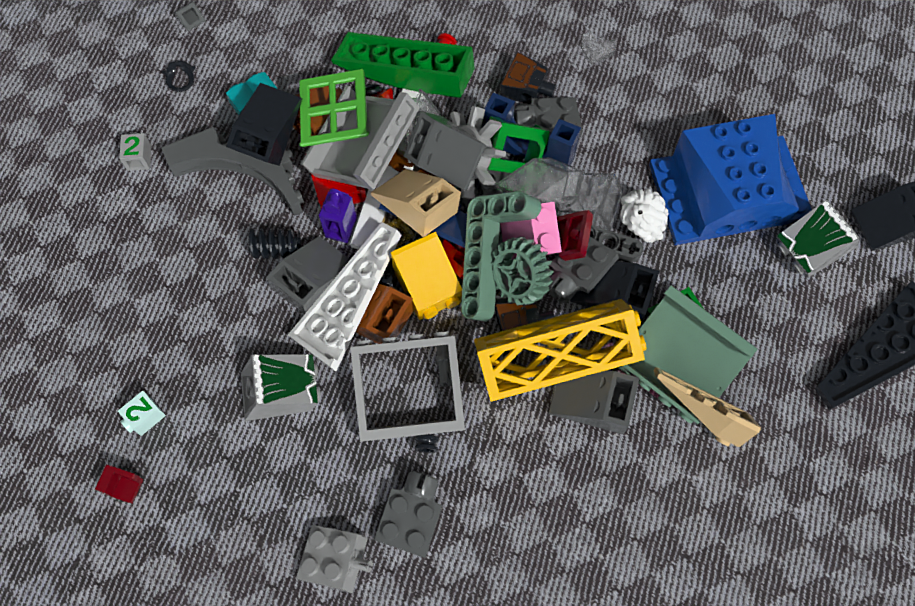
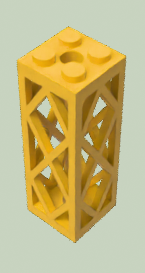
(562, 365)

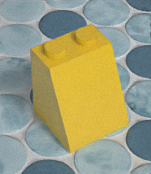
(427, 276)

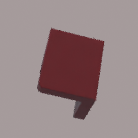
(119, 484)

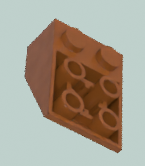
(385, 314)

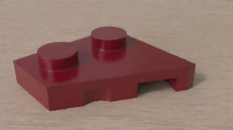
(574, 234)

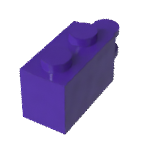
(338, 216)

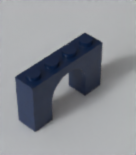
(561, 143)

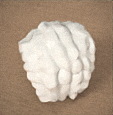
(653, 218)

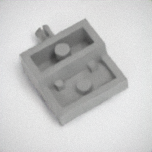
(333, 558)

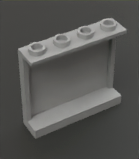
(364, 158)

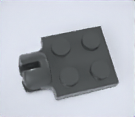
(547, 111)
(580, 273)
(411, 515)

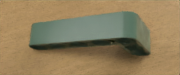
(482, 239)

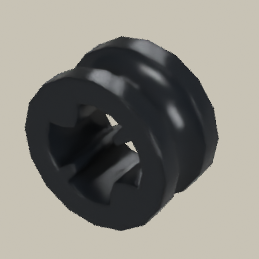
(391, 276)
(426, 443)

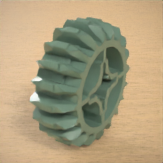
(527, 267)

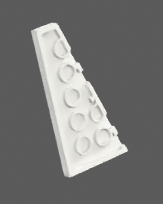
(338, 311)

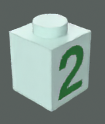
(140, 414)

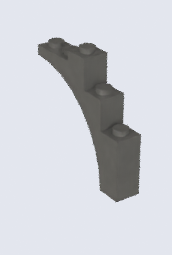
(209, 152)

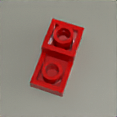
(456, 257)

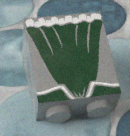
(817, 239)
(279, 385)

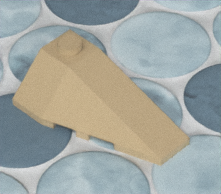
(723, 419)

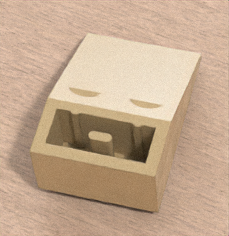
(419, 199)

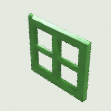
(333, 108)

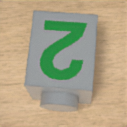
(135, 151)

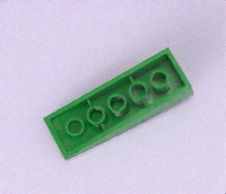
(408, 63)

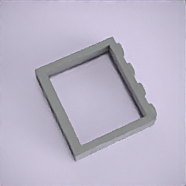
(411, 429)

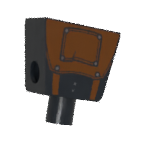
(526, 80)
(513, 315)

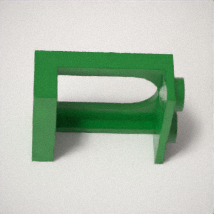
(538, 140)

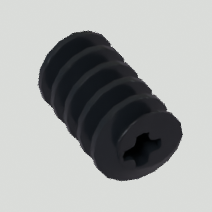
(273, 245)

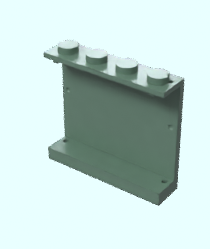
(691, 347)

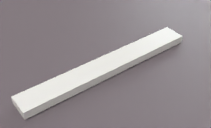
(371, 215)

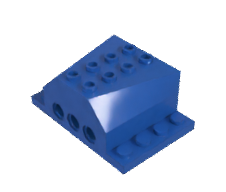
(729, 181)

